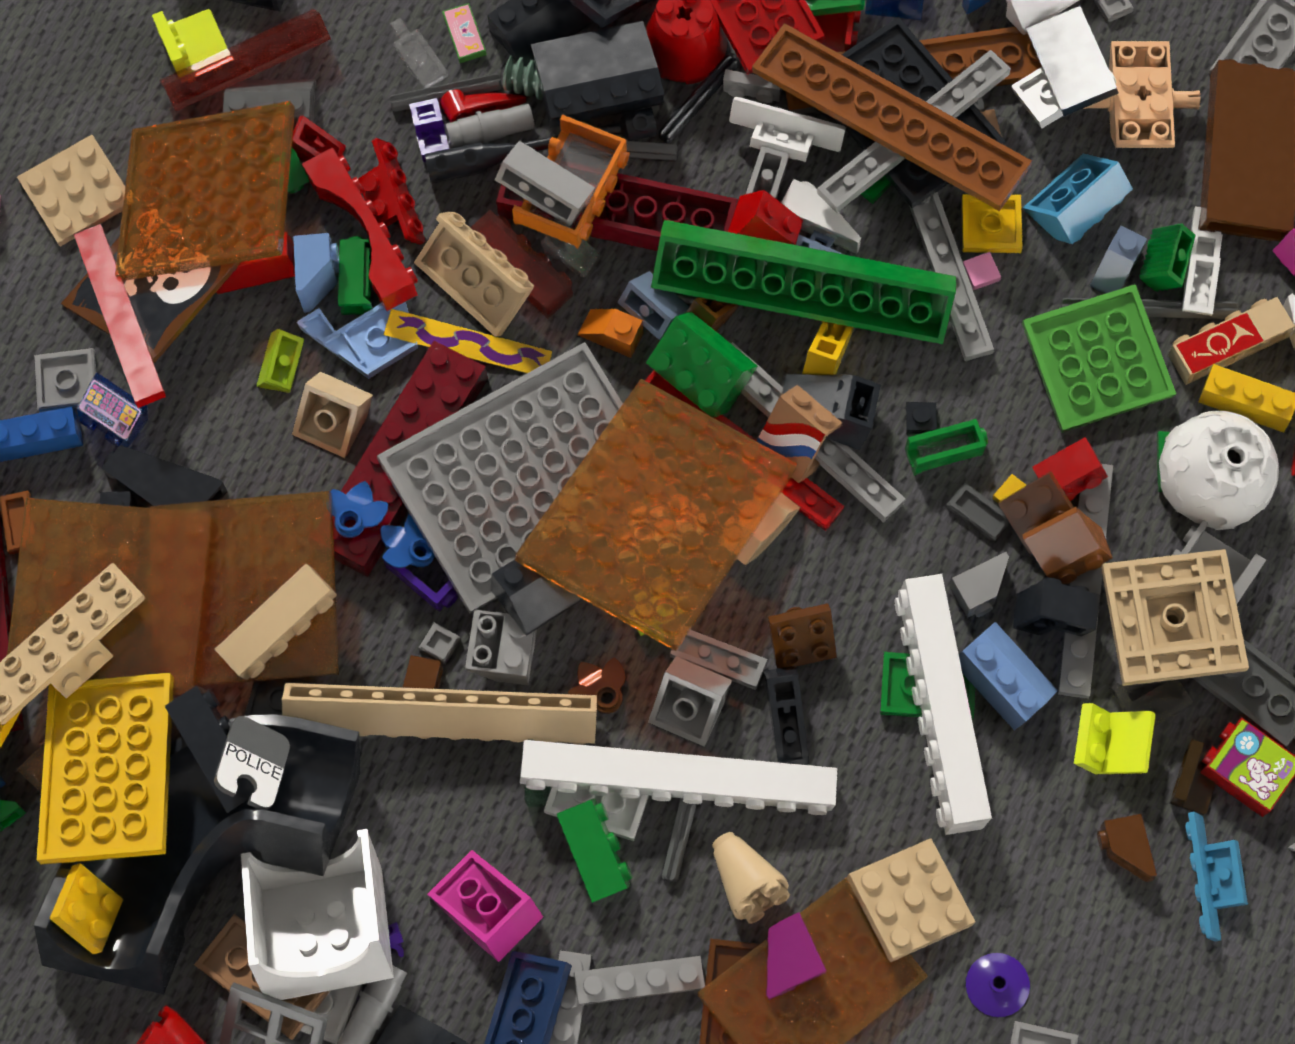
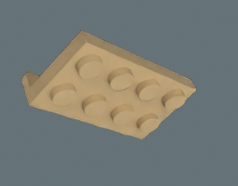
(474, 273)

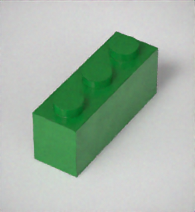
(595, 849)

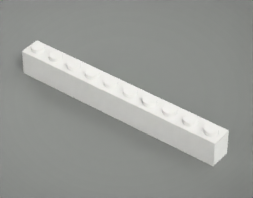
(678, 776)

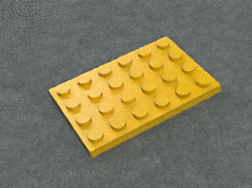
(106, 770)

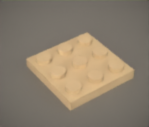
(74, 189)
(910, 900)

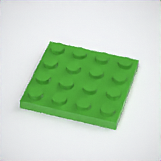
(1098, 358)

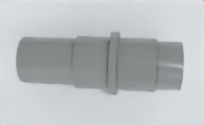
(489, 126)
(372, 1009)

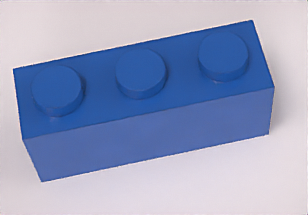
(39, 433)

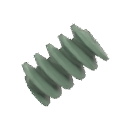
(521, 78)

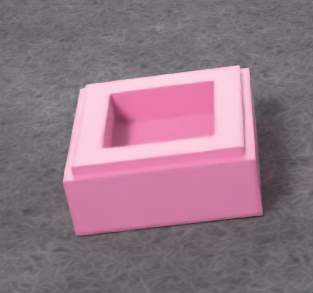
(982, 271)

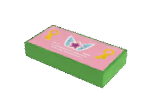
(464, 33)

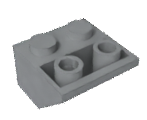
(499, 648)

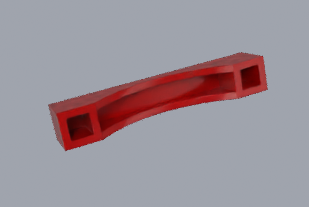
(387, 273)

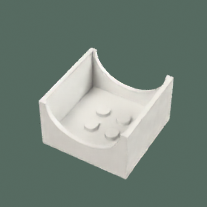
(316, 929)

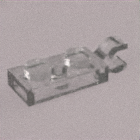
(418, 55)

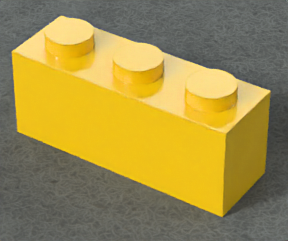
(1248, 397)

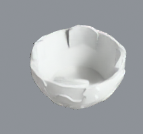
(1203, 480)

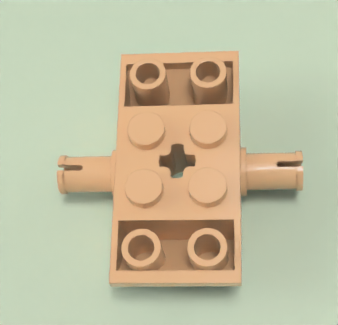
(1145, 103)

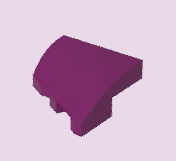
(790, 956)

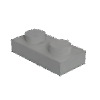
(740, 85)

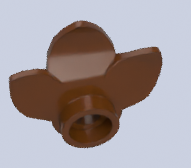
(601, 682)

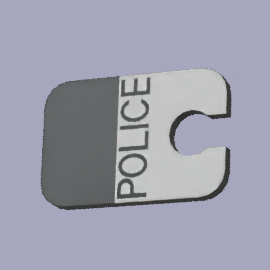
(254, 754)

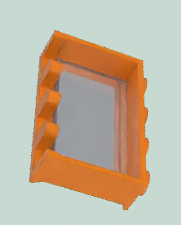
(591, 157)

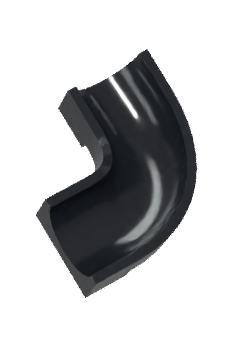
(200, 841)

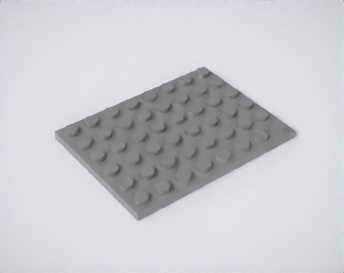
(498, 466)

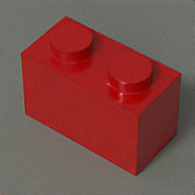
(1074, 468)

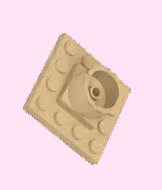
(1190, 593)

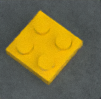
(989, 229)
(86, 908)

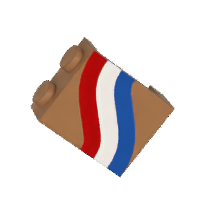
(798, 430)

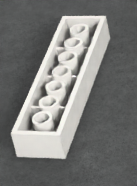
(944, 705)

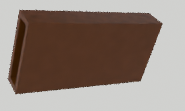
(1249, 152)

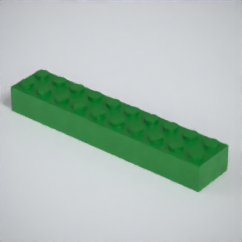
(804, 282)

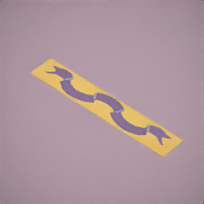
(466, 342)

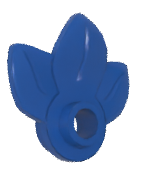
(356, 506)
(402, 543)

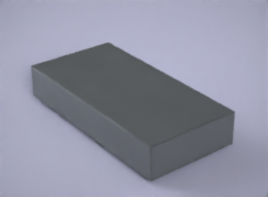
(978, 512)

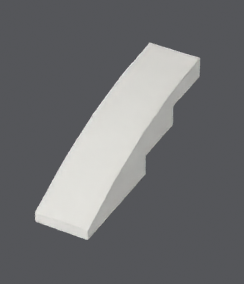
(1202, 269)

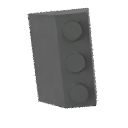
(266, 92)

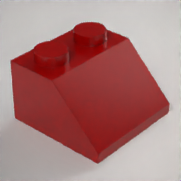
(765, 218)

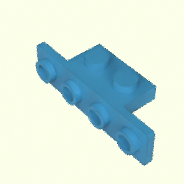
(1218, 875)

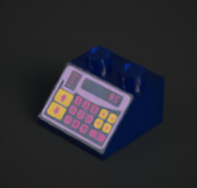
(111, 412)

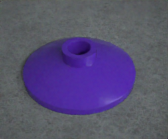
(986, 996)

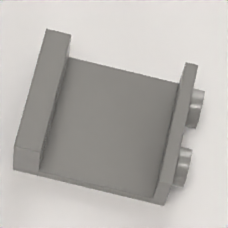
(1241, 568)

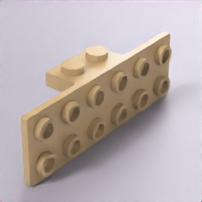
(68, 643)

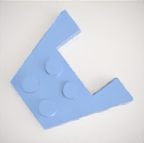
(361, 340)

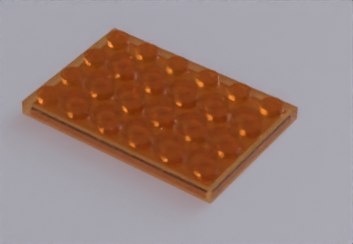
(828, 1008)

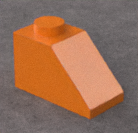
(613, 330)

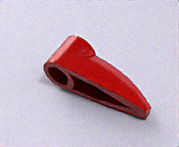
(459, 106)

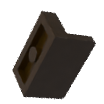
(1192, 788)

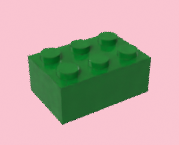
(701, 364)

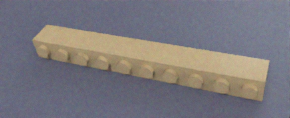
(446, 712)

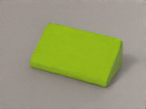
(280, 361)

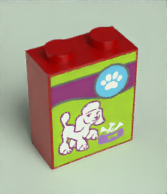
(1250, 766)

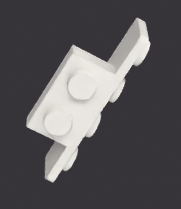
(785, 129)

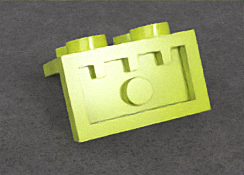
(190, 38)
(1114, 740)

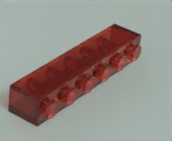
(245, 59)

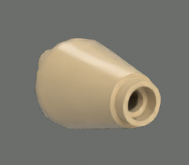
(748, 878)

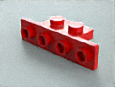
(389, 193)

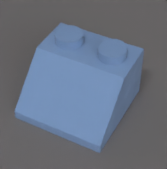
(315, 268)

